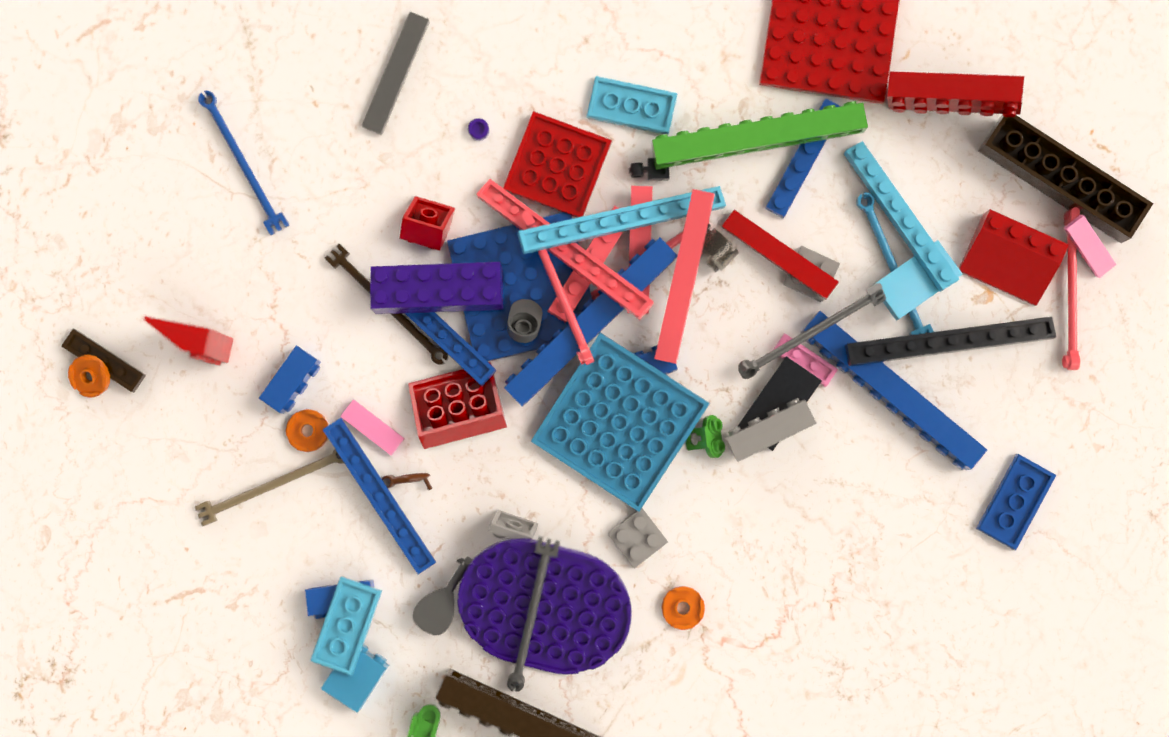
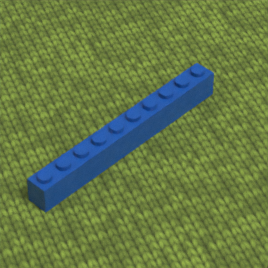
(592, 321)
(900, 398)

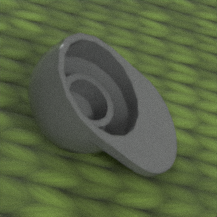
(524, 321)

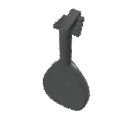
(436, 610)

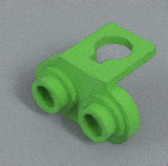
(710, 437)
(425, 722)

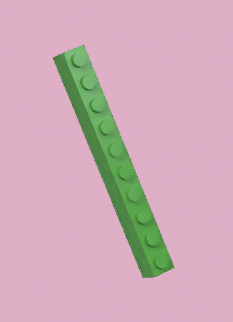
(759, 135)

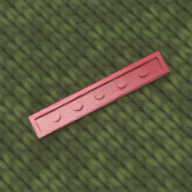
(640, 236)

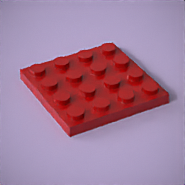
(557, 165)

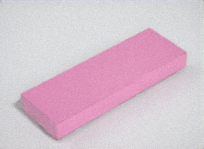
(1089, 246)
(809, 361)
(372, 427)

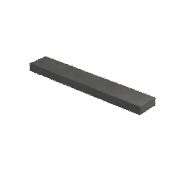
(395, 73)

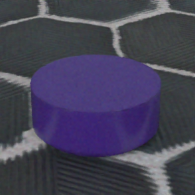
(478, 129)

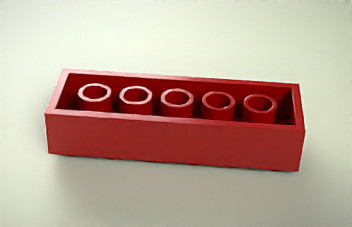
(955, 93)

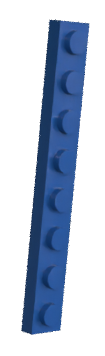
(379, 496)

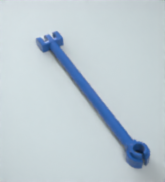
(273, 218)

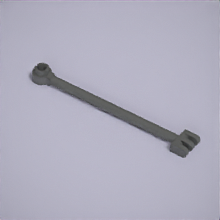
(875, 296)
(545, 552)

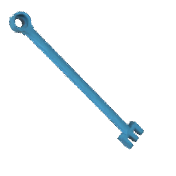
(868, 209)

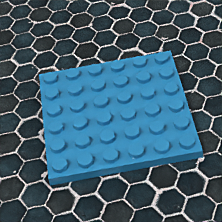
(620, 422)

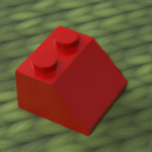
(426, 223)

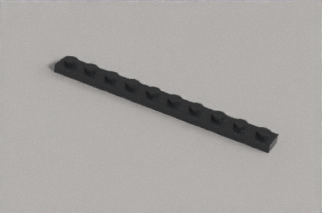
(950, 341)

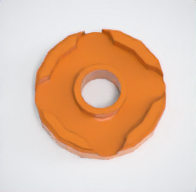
(98, 371)
(296, 424)
(686, 620)

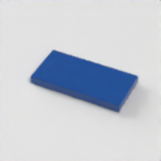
(1016, 502)

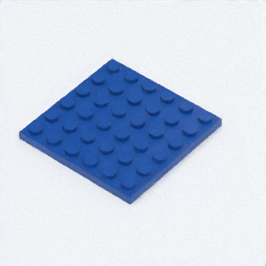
(522, 279)

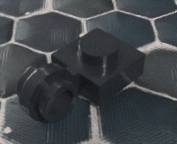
(637, 171)

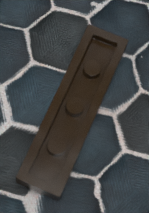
(119, 370)

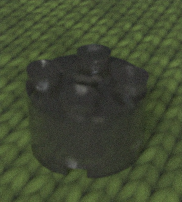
(717, 250)

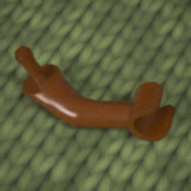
(409, 478)

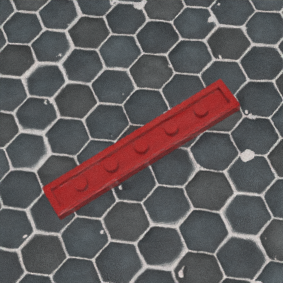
(780, 254)

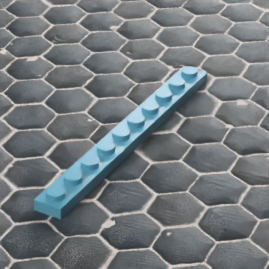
(611, 222)

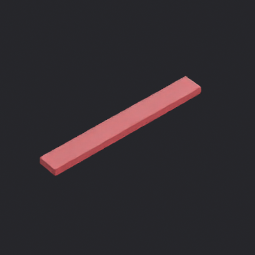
(684, 276)

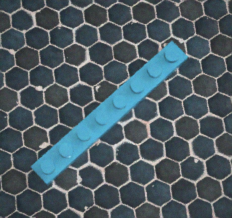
(901, 216)

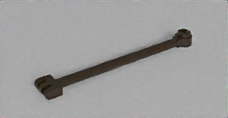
(416, 333)

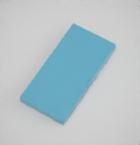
(631, 105)
(910, 285)
(346, 625)

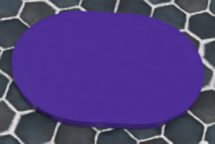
(580, 611)

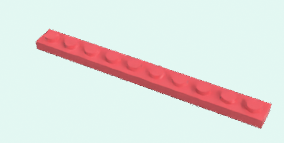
(571, 254)

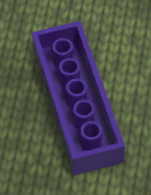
(436, 288)

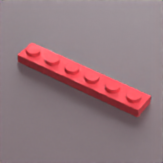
(576, 284)

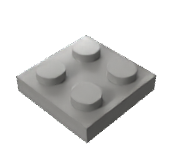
(823, 262)
(511, 526)
(638, 538)

